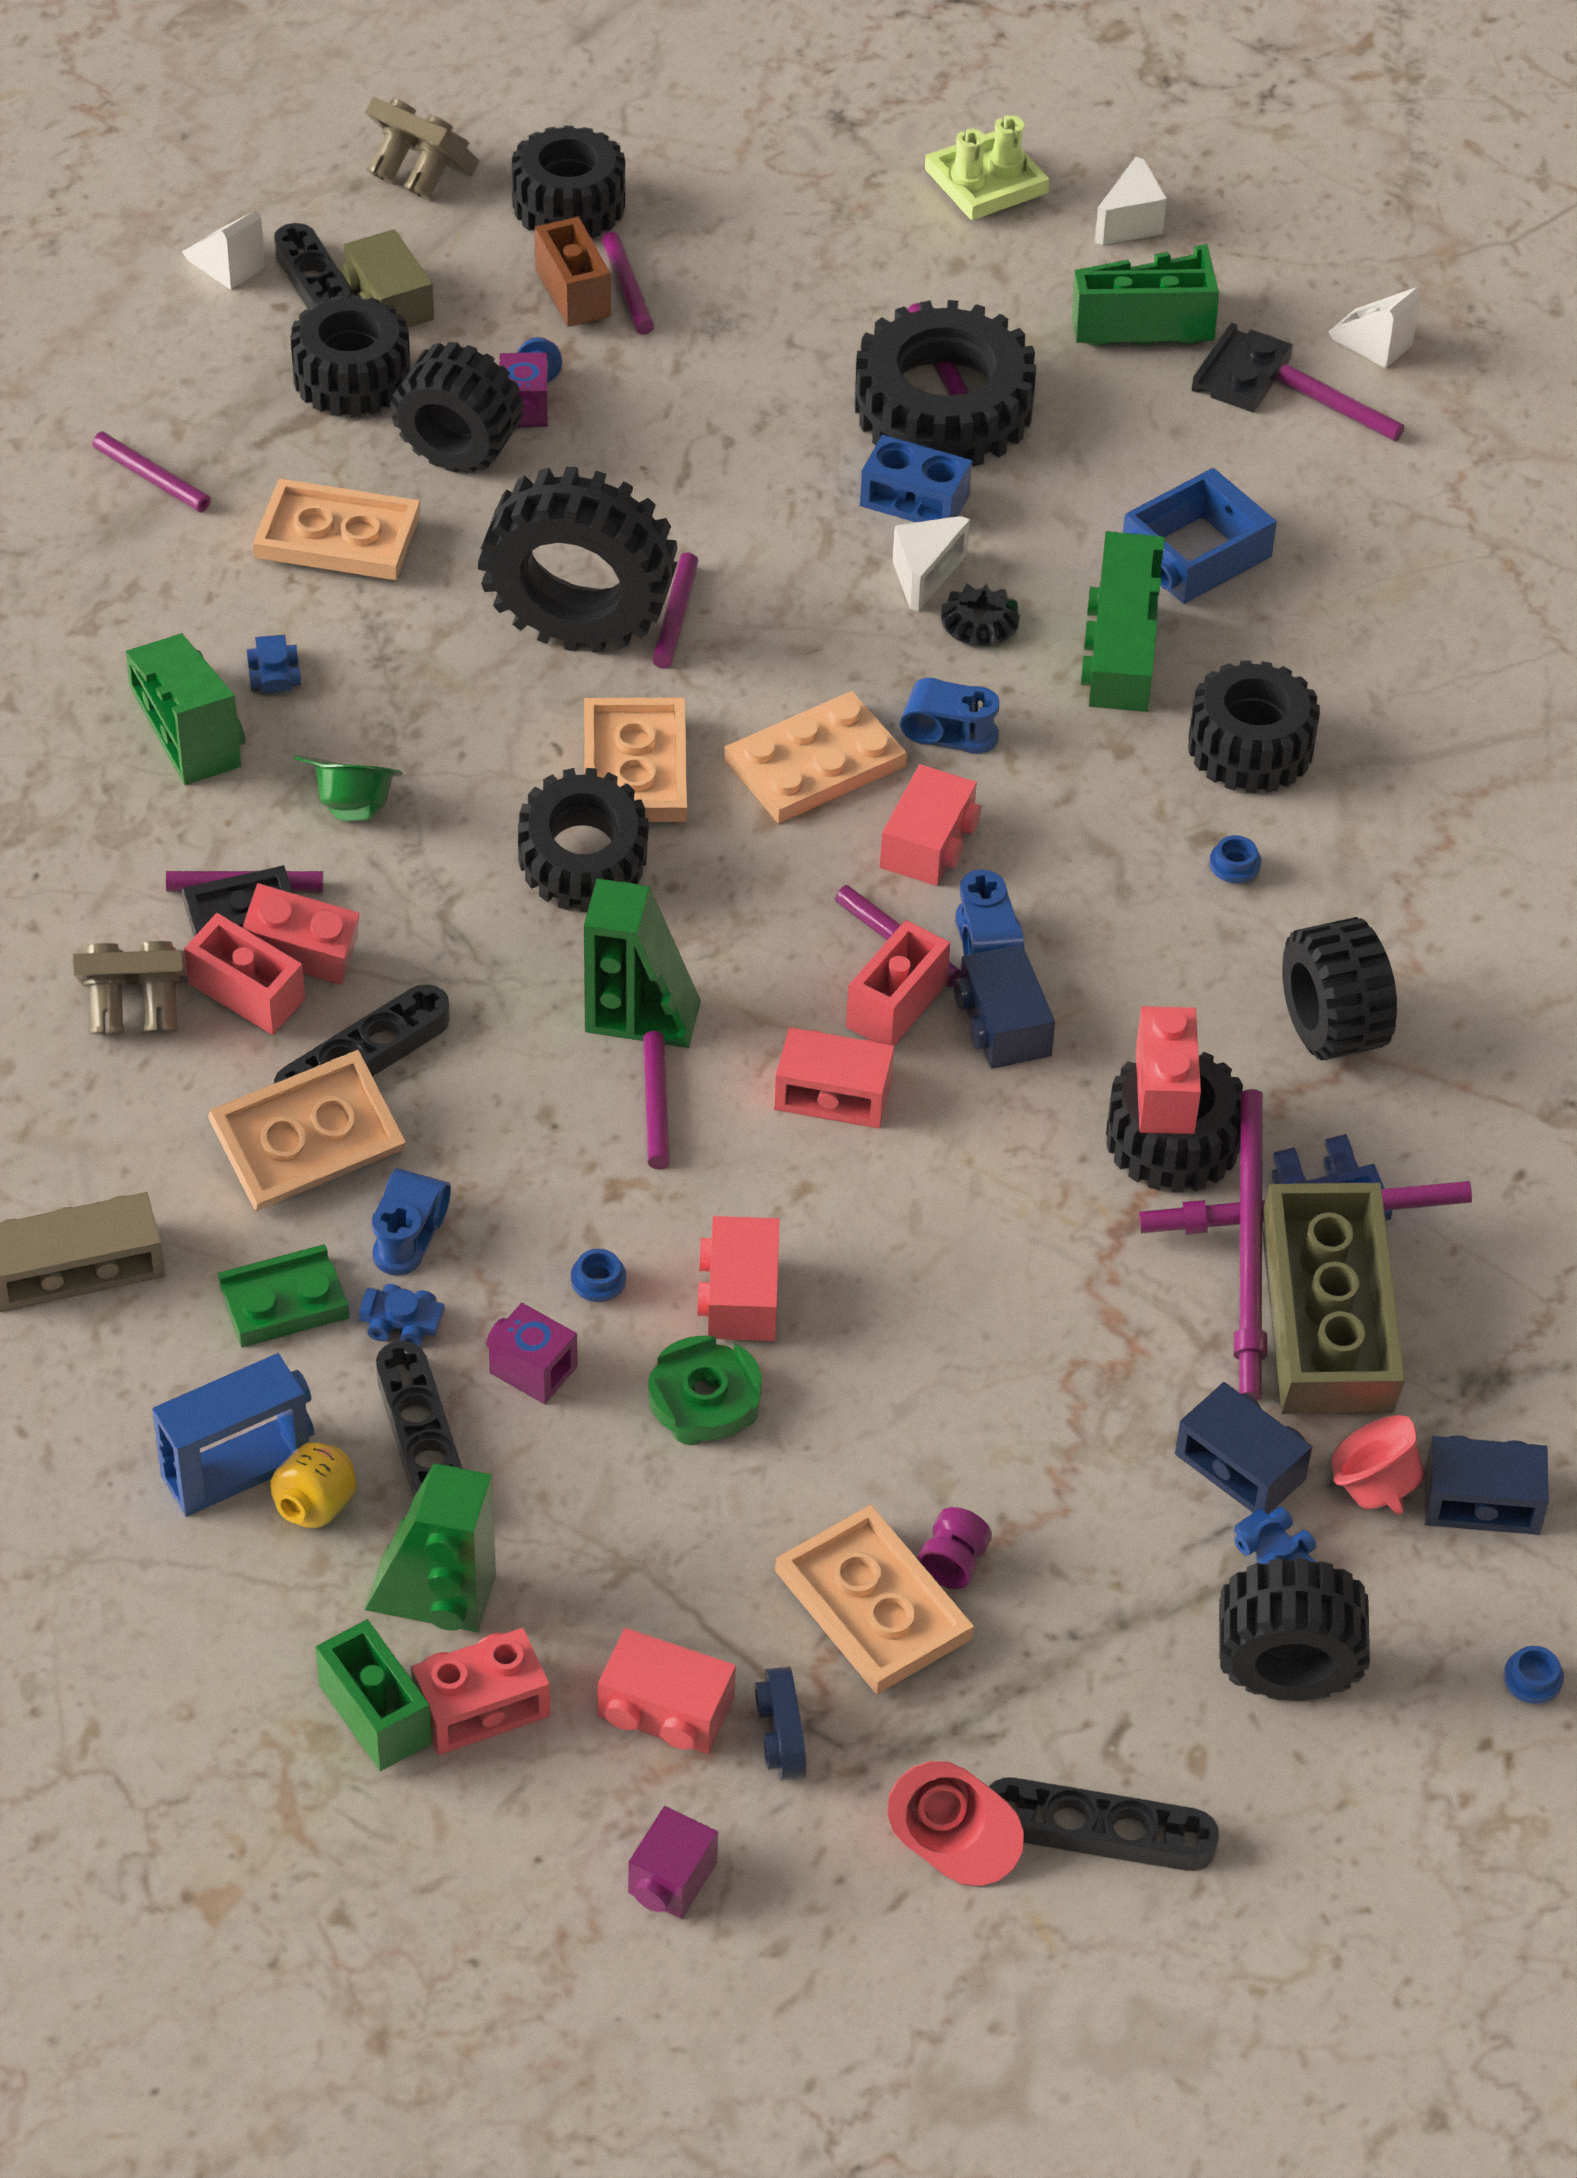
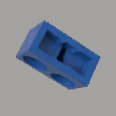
(914, 481)

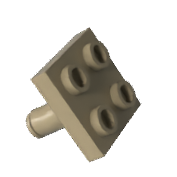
(428, 137)
(108, 968)

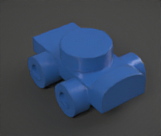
(273, 660)
(403, 1310)
(1268, 1539)

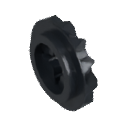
(995, 626)

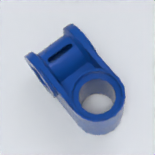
(948, 713)
(986, 914)
(407, 1220)

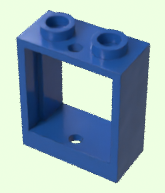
(1210, 497)
(224, 1409)

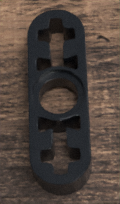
(313, 258)

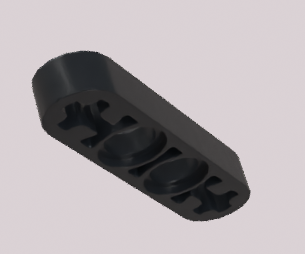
(393, 1017)
(416, 1436)
(1101, 1813)

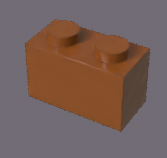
(573, 271)

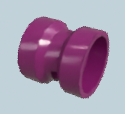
(956, 1543)

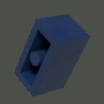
(1005, 1006)
(1243, 1449)
(1486, 1485)

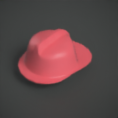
(1379, 1463)
(956, 1823)

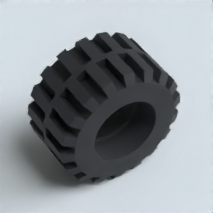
(569, 176)
(349, 355)
(457, 407)
(1253, 726)
(581, 802)
(1339, 988)
(1178, 1158)
(1294, 1629)

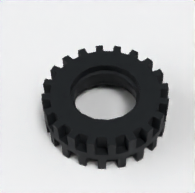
(953, 424)
(592, 517)

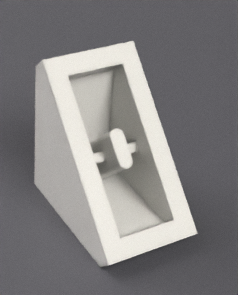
(1132, 207)
(231, 252)
(1381, 329)
(927, 555)

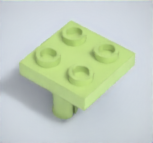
(988, 169)

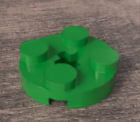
(700, 1416)

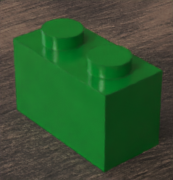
(374, 1695)

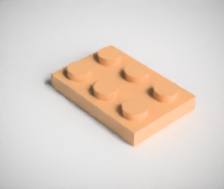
(337, 529)
(643, 747)
(815, 757)
(306, 1130)
(874, 1599)

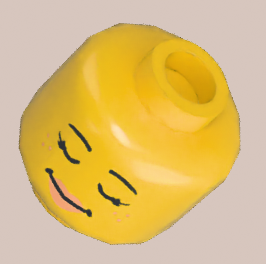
(313, 1485)

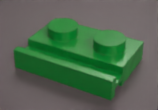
(283, 1295)

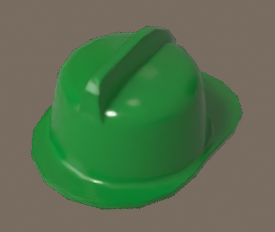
(351, 790)

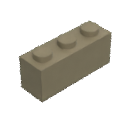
(78, 1251)

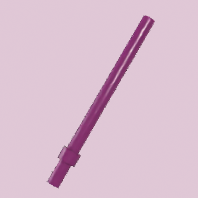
(1197, 1217)
(1250, 1339)

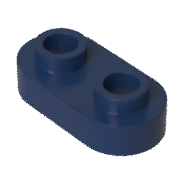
(785, 1745)

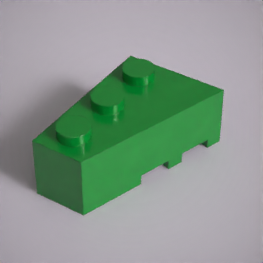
(1147, 301)
(1124, 622)
(187, 707)
(634, 968)
(441, 1553)

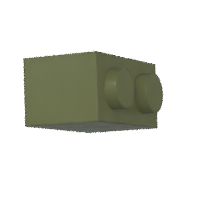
(388, 271)

